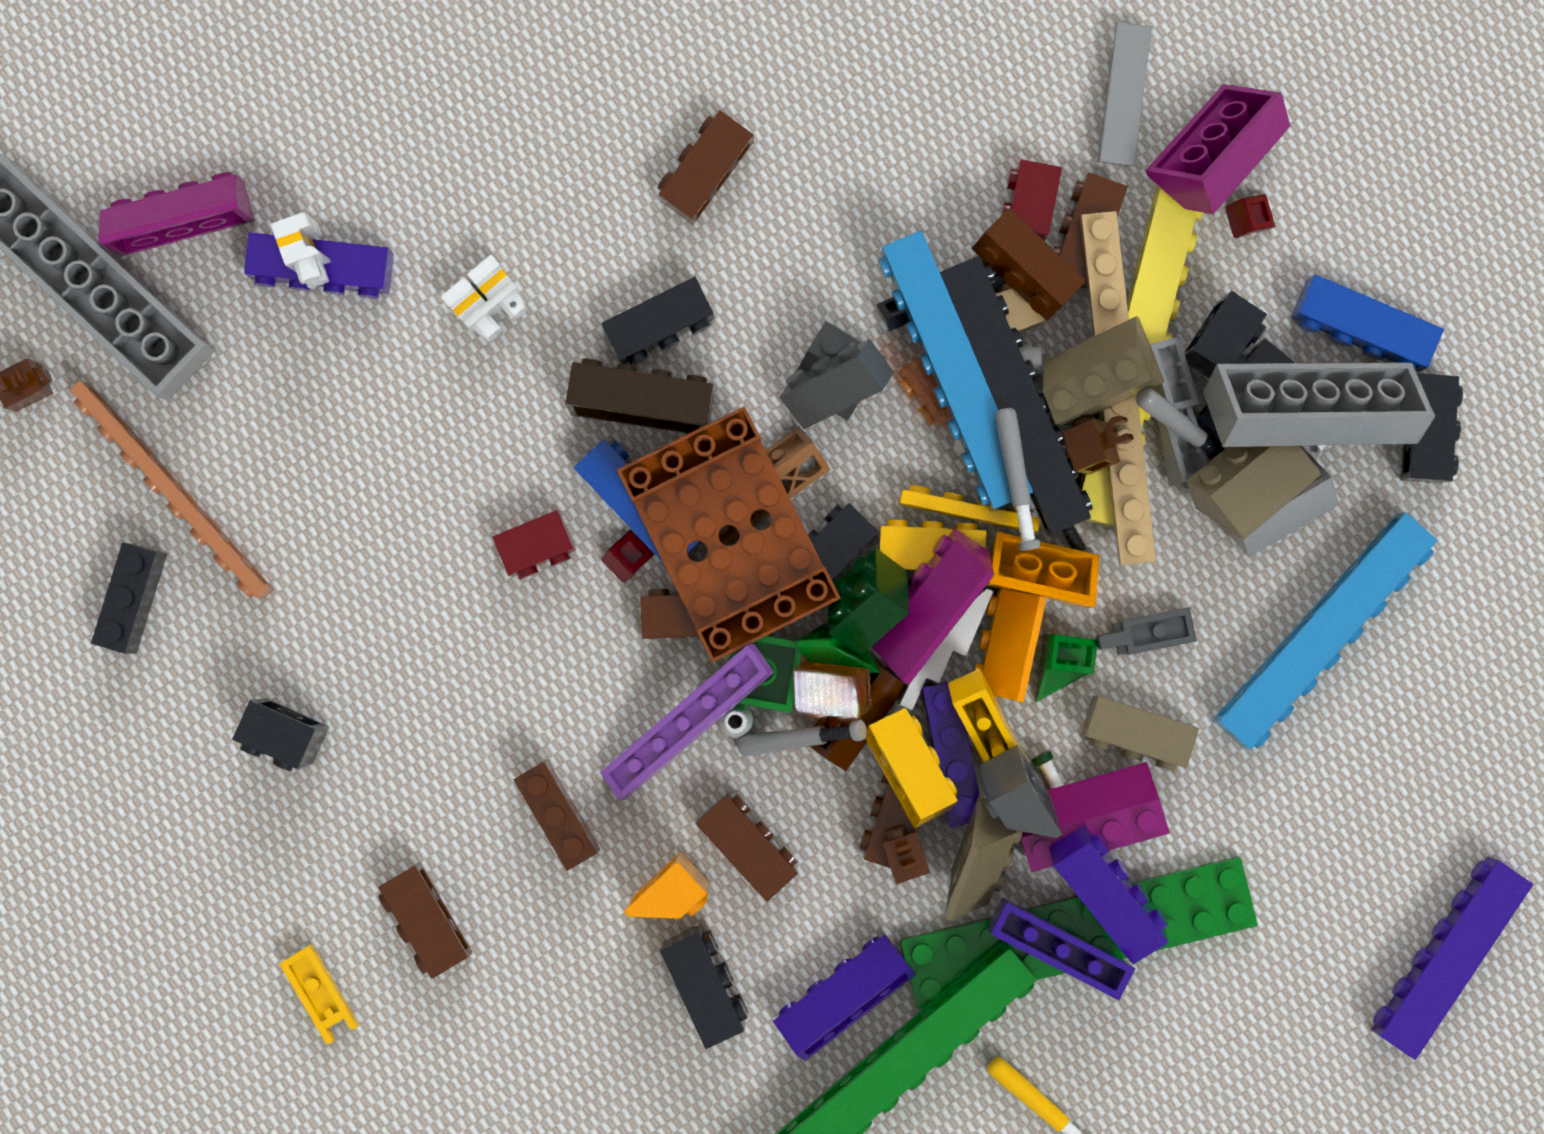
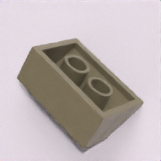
(1100, 373)
(1250, 485)
(979, 862)

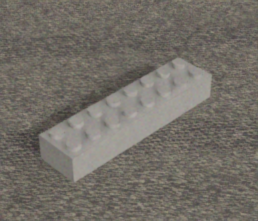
(95, 286)

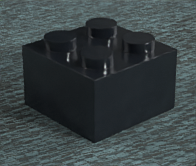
(1225, 334)
(280, 734)

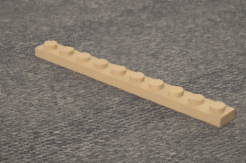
(1108, 310)

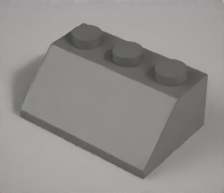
(1304, 508)

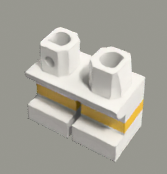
(297, 248)
(497, 289)

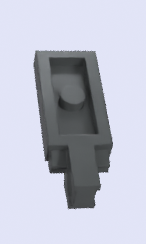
(1150, 632)

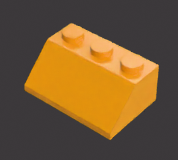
(1047, 571)
(1010, 642)
(671, 892)

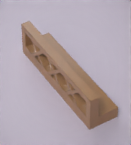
(787, 458)

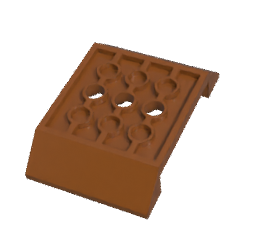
(716, 482)

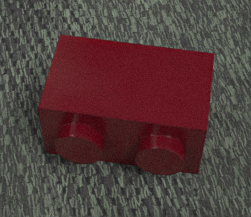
(1034, 194)
(535, 544)

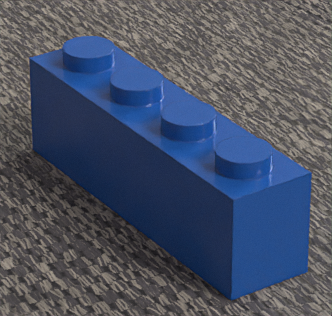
(1365, 323)
(601, 473)

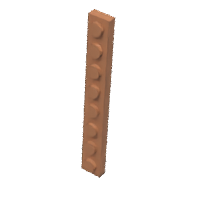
(161, 480)

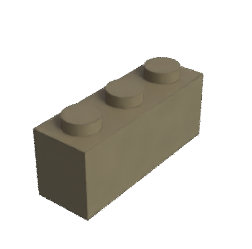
(1139, 733)

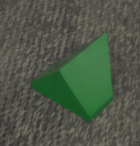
(821, 647)
(1064, 662)

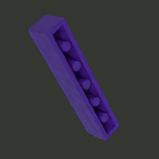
(1451, 956)

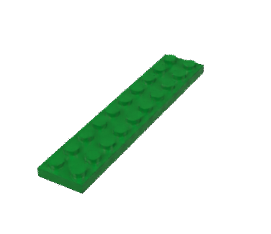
(1194, 901)

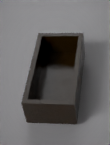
(639, 397)

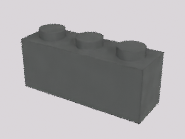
(836, 383)

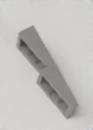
(1124, 94)
(1180, 456)

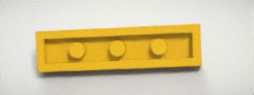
(954, 505)

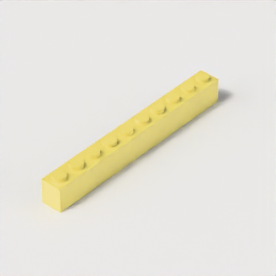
(1153, 300)

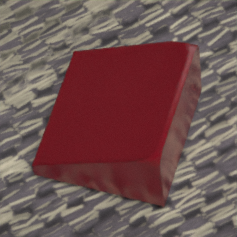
(1250, 216)
(627, 556)

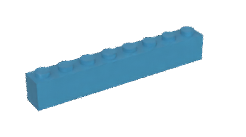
(950, 361)
(1325, 630)

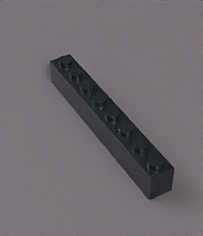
(1012, 386)

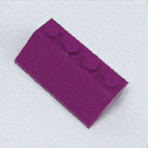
(1220, 147)
(175, 215)
(936, 603)
(1115, 804)

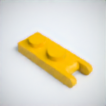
(318, 991)

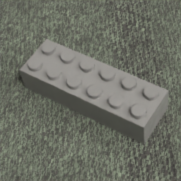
(1317, 404)

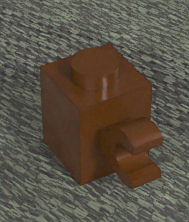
(24, 384)
(1094, 443)
(904, 854)

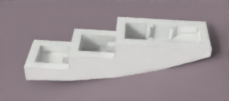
(957, 641)

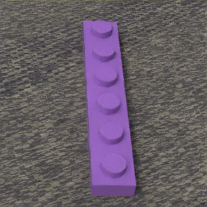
(687, 722)

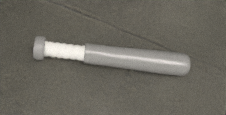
(1013, 459)

